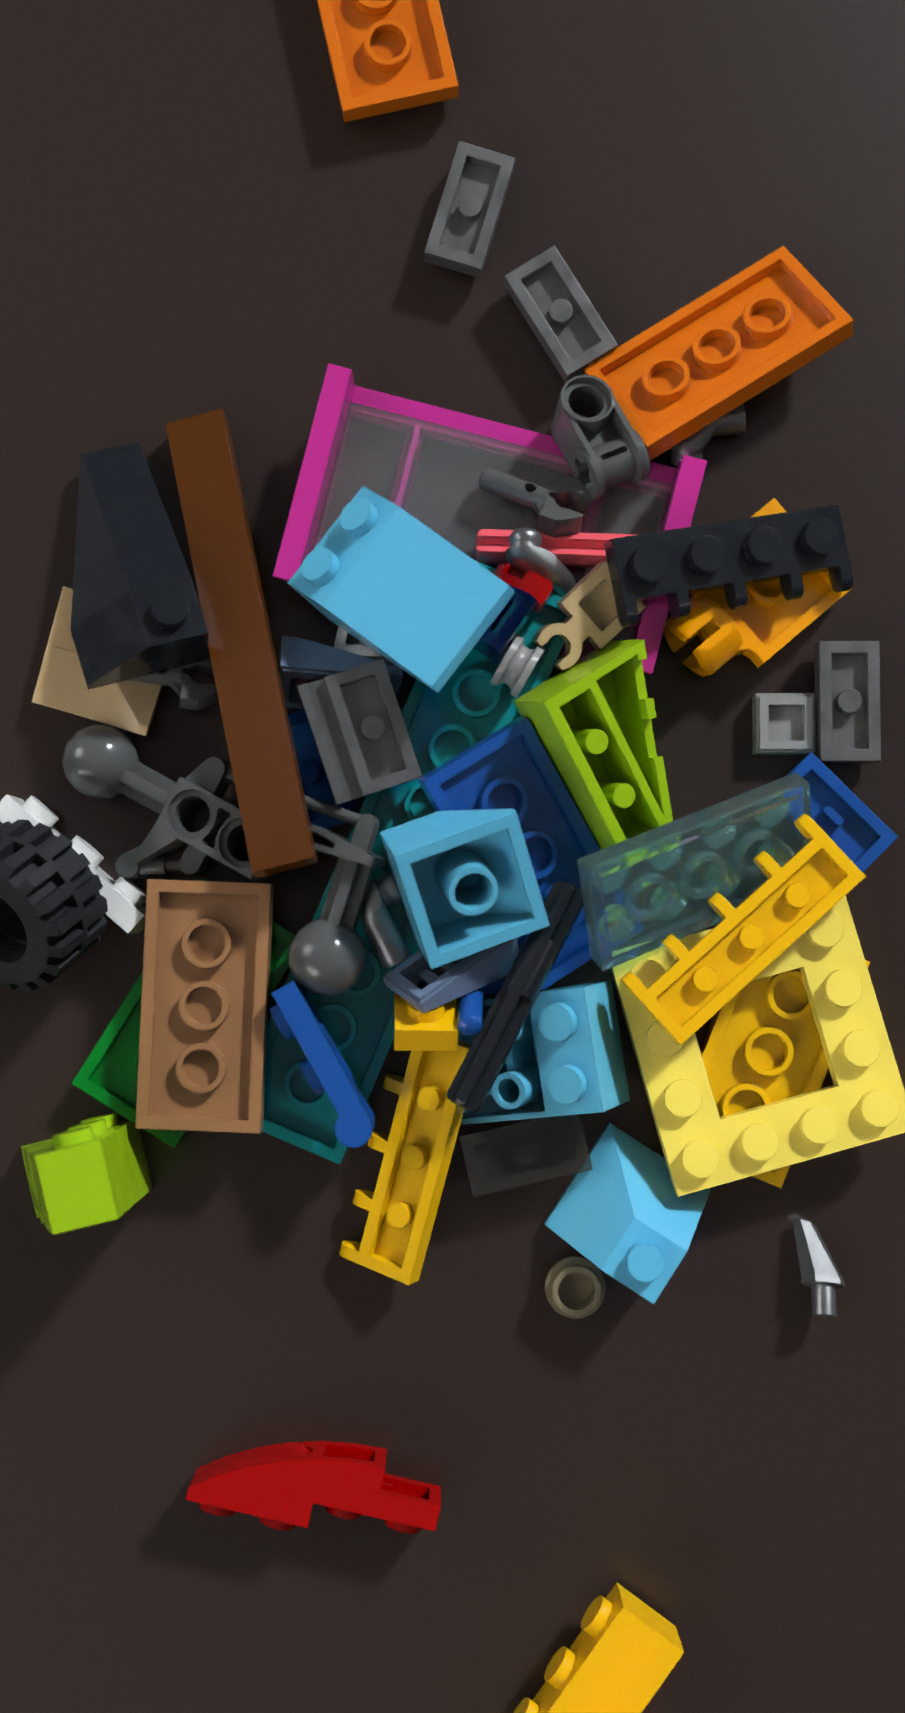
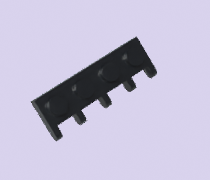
(727, 558)

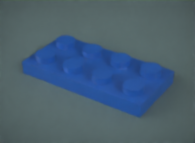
(517, 773)

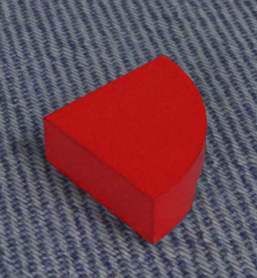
(531, 582)

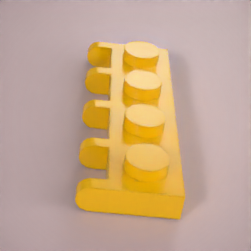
(748, 935)
(412, 1167)

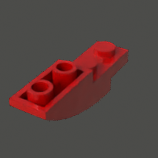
(290, 1477)

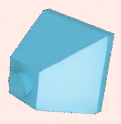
(628, 1214)

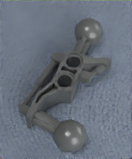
(326, 952)

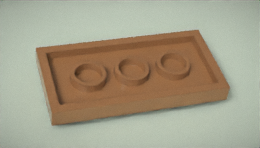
(204, 1006)

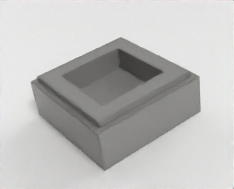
(784, 723)

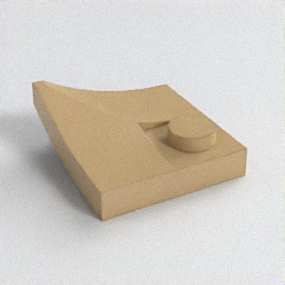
(63, 686)

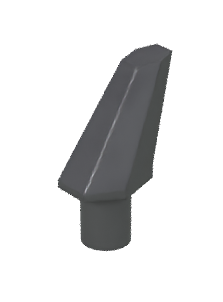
(817, 1269)

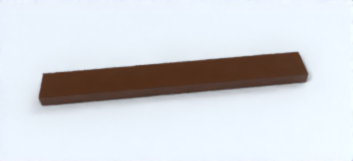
(241, 646)

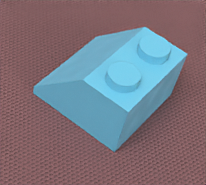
(464, 881)

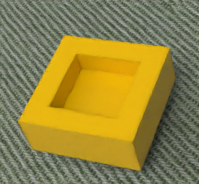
(425, 1031)

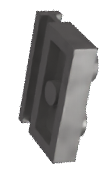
(359, 731)

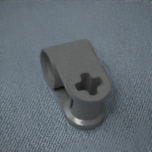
(600, 447)

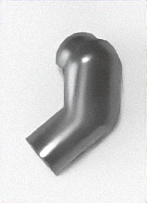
(729, 424)
(527, 555)
(379, 922)

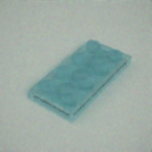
(666, 875)

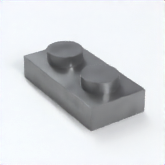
(469, 209)
(559, 313)
(847, 701)

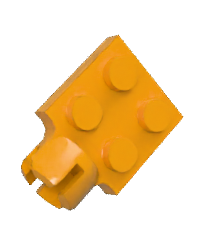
(757, 629)

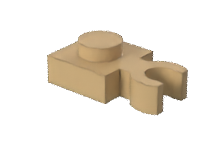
(589, 615)

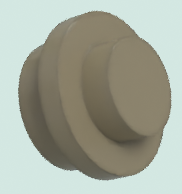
(575, 1287)

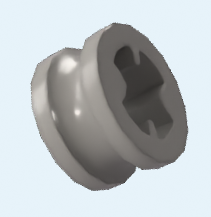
(517, 666)

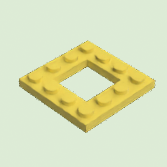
(856, 1110)

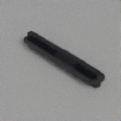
(515, 999)

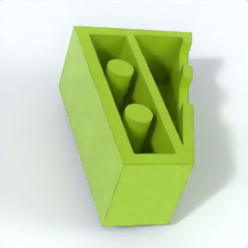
(603, 741)
(87, 1173)

